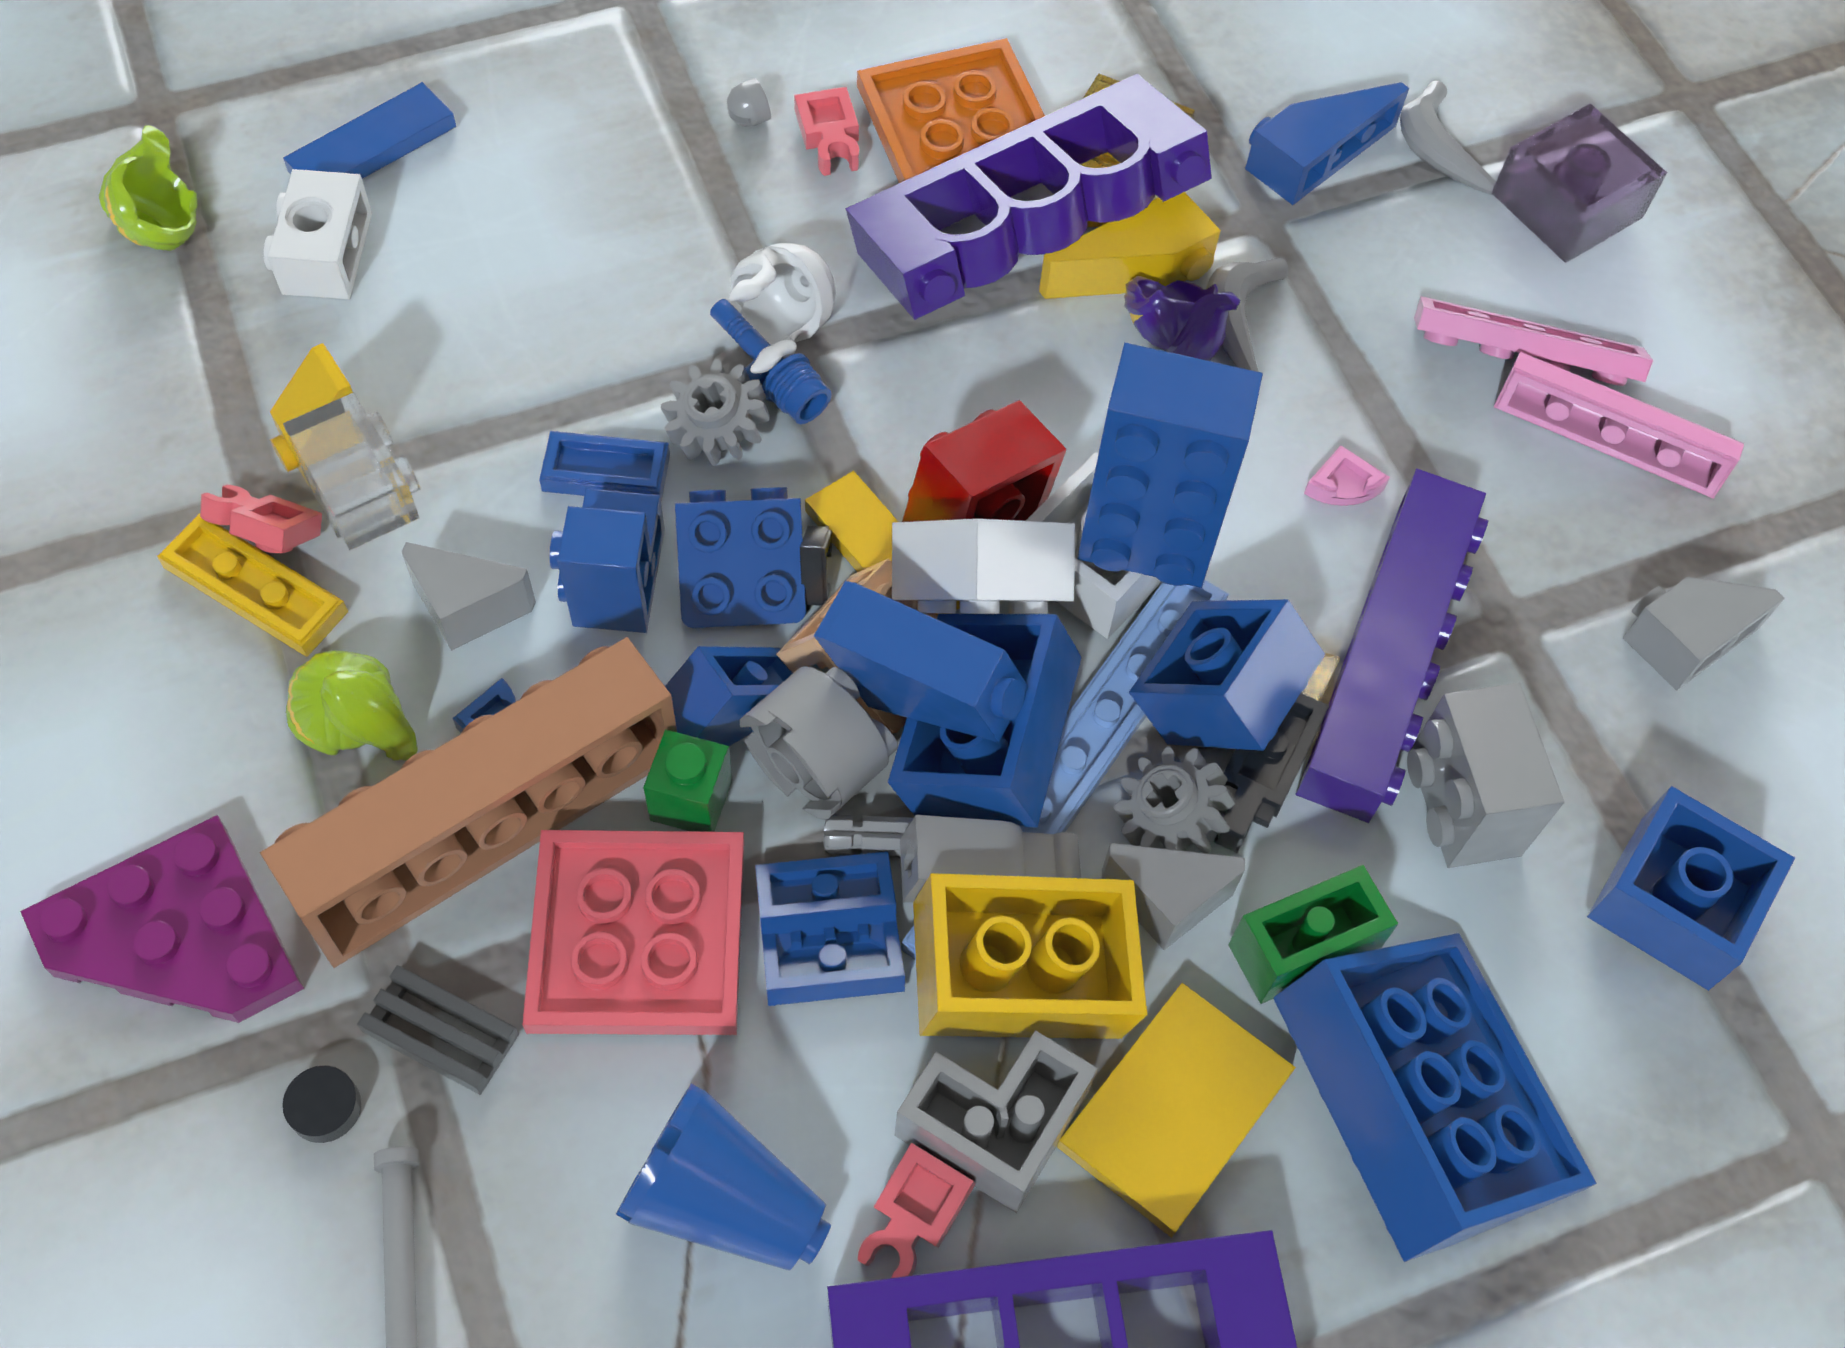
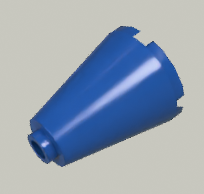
(724, 1189)

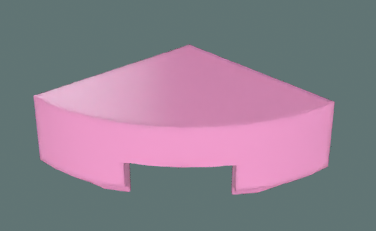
(1346, 480)

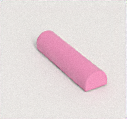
(1619, 425)

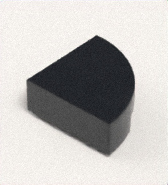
(813, 562)

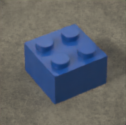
(1228, 673)
(1691, 888)

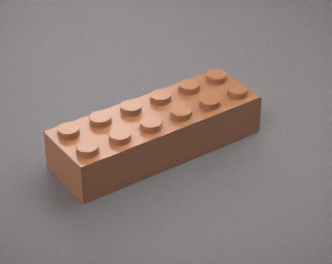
(473, 801)

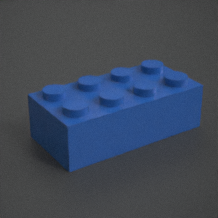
(1167, 464)

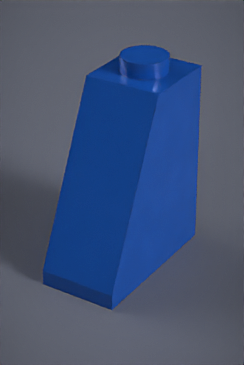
(920, 664)

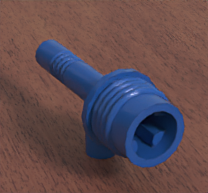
(790, 383)

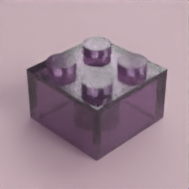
(1578, 182)

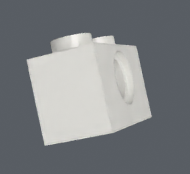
(319, 234)

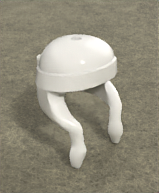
(784, 296)

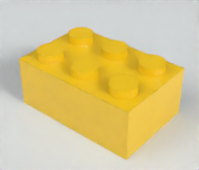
(1028, 957)

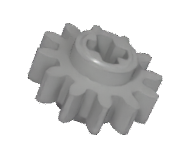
(715, 412)
(1175, 802)

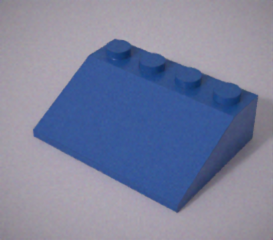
(1431, 1092)

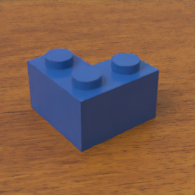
(609, 559)

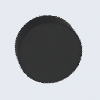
(321, 1104)

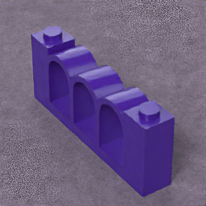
(926, 269)
(1233, 1280)

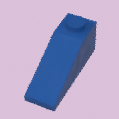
(1320, 137)

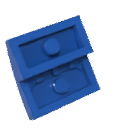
(829, 928)

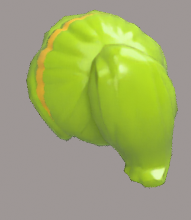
(148, 198)
(347, 702)

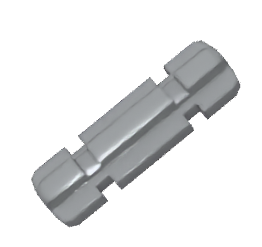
(871, 835)

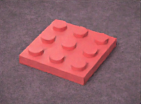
(635, 933)

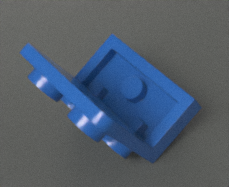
(740, 559)

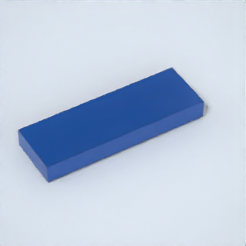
(377, 135)

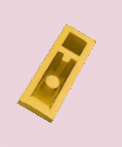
(1159, 243)

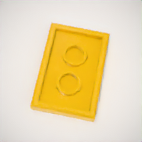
(1175, 1109)

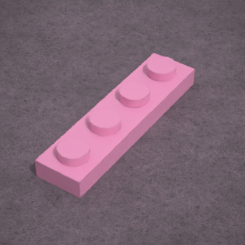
(1505, 335)

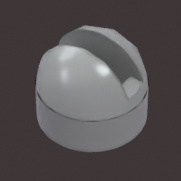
(748, 104)

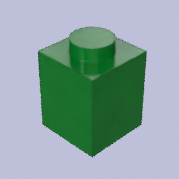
(688, 782)

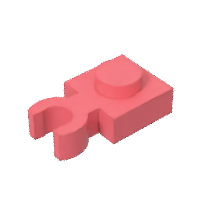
(830, 125)
(268, 521)
(921, 1202)

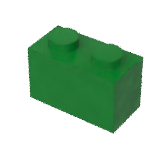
(1307, 927)

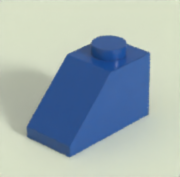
(720, 687)

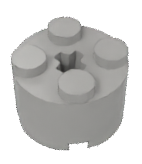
(818, 739)

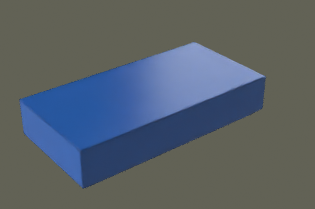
(603, 463)

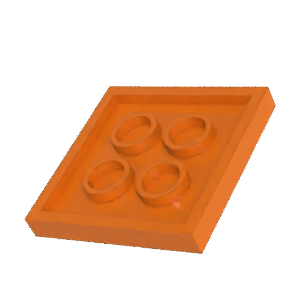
(946, 104)

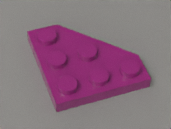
(170, 929)

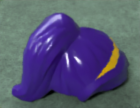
(1180, 315)

